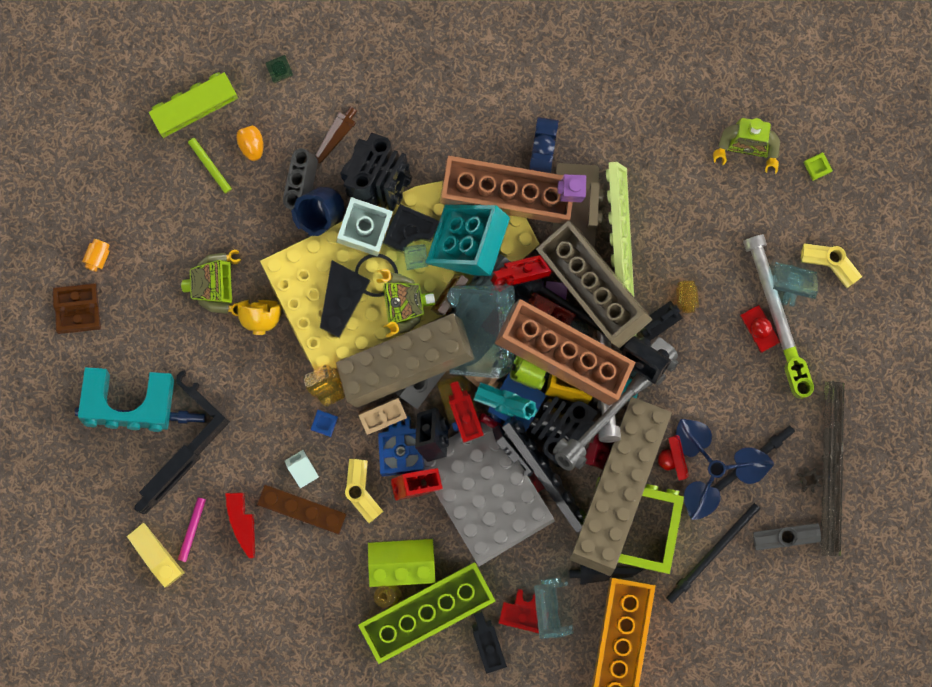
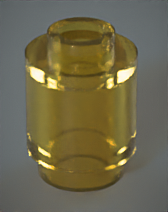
(687, 296)
(393, 596)

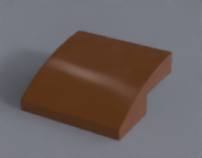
(76, 308)

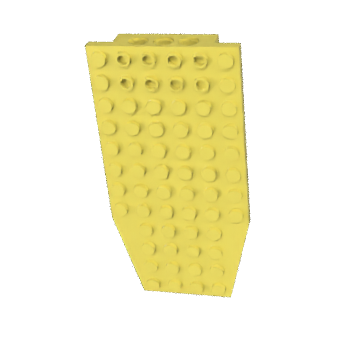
(302, 274)

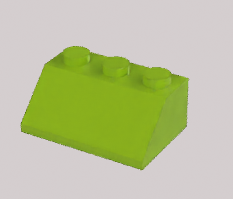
(401, 563)

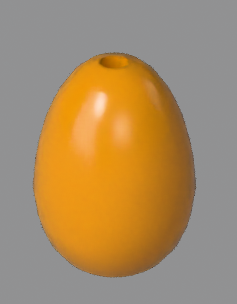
(250, 142)

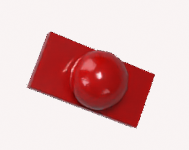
(760, 328)
(674, 458)

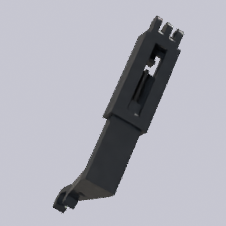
(186, 456)

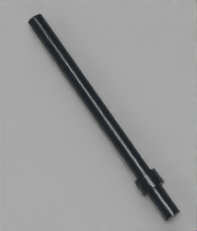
(774, 442)
(683, 584)

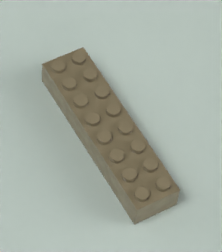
(620, 487)

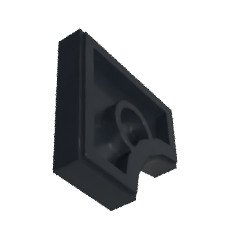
(409, 227)

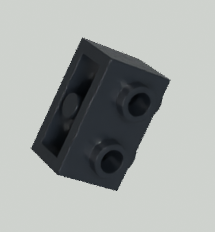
(432, 434)

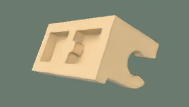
(382, 415)

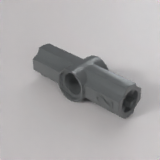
(800, 535)

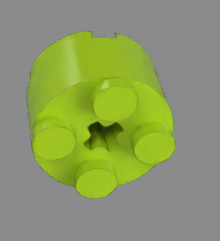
(527, 374)

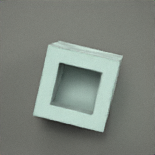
(301, 469)

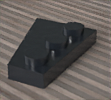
(341, 298)

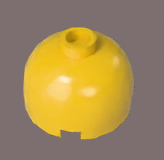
(259, 315)

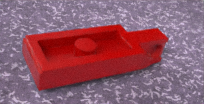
(521, 271)
(464, 413)

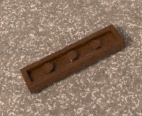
(301, 509)

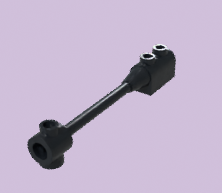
(648, 361)

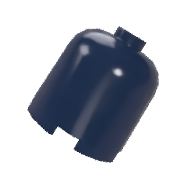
(318, 210)

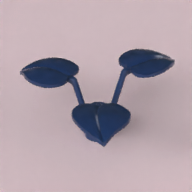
(701, 498)

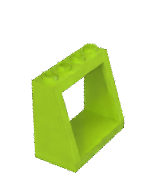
(669, 496)

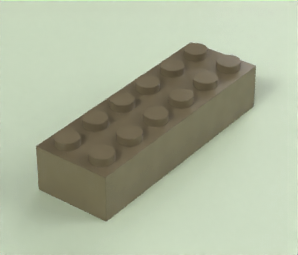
(594, 284)
(405, 360)

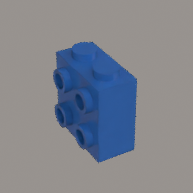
(525, 392)

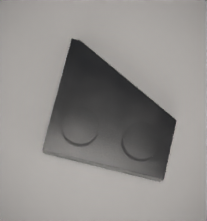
(510, 449)

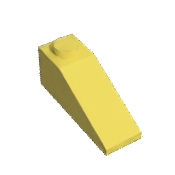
(155, 555)

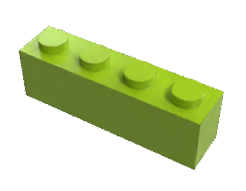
(193, 104)

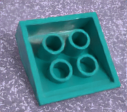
(468, 238)

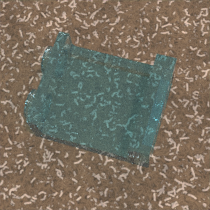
(548, 609)

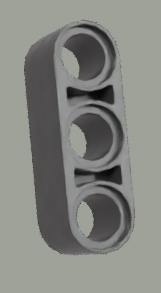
(296, 171)

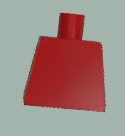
(410, 486)

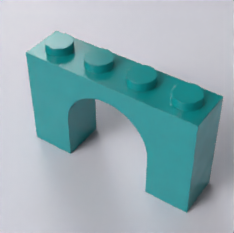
(151, 414)

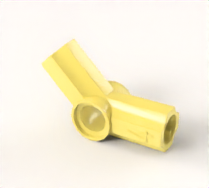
(821, 256)
(357, 477)

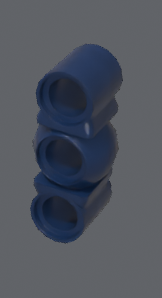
(544, 145)

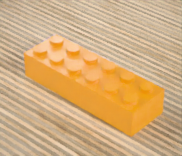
(623, 634)

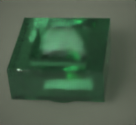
(279, 69)

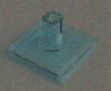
(794, 282)

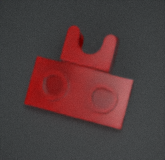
(520, 614)

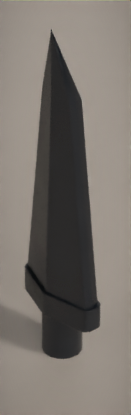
(589, 575)

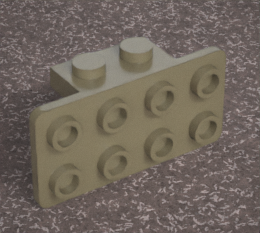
(586, 213)

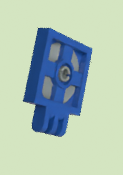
(398, 450)

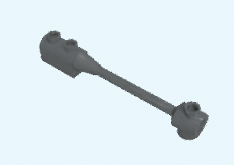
(572, 452)

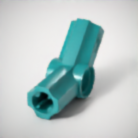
(505, 402)

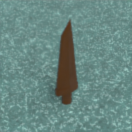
(338, 130)

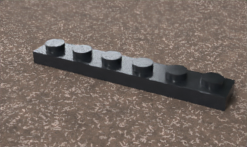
(541, 468)

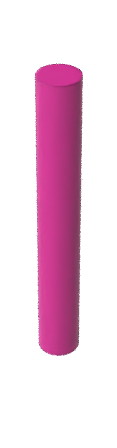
(191, 529)

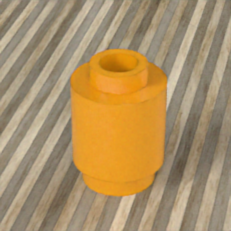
(96, 255)

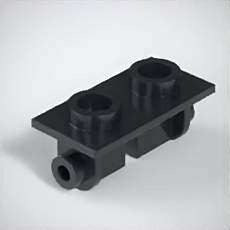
(662, 320)

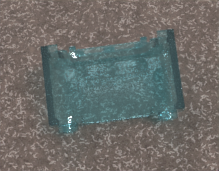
(483, 315)

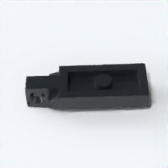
(488, 644)

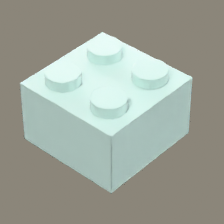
(364, 226)

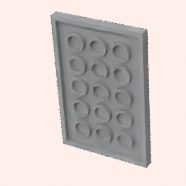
(488, 496)

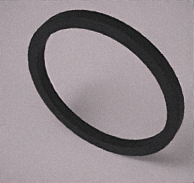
(381, 256)

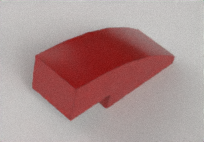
(241, 523)

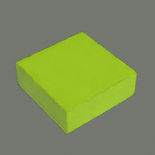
(818, 166)

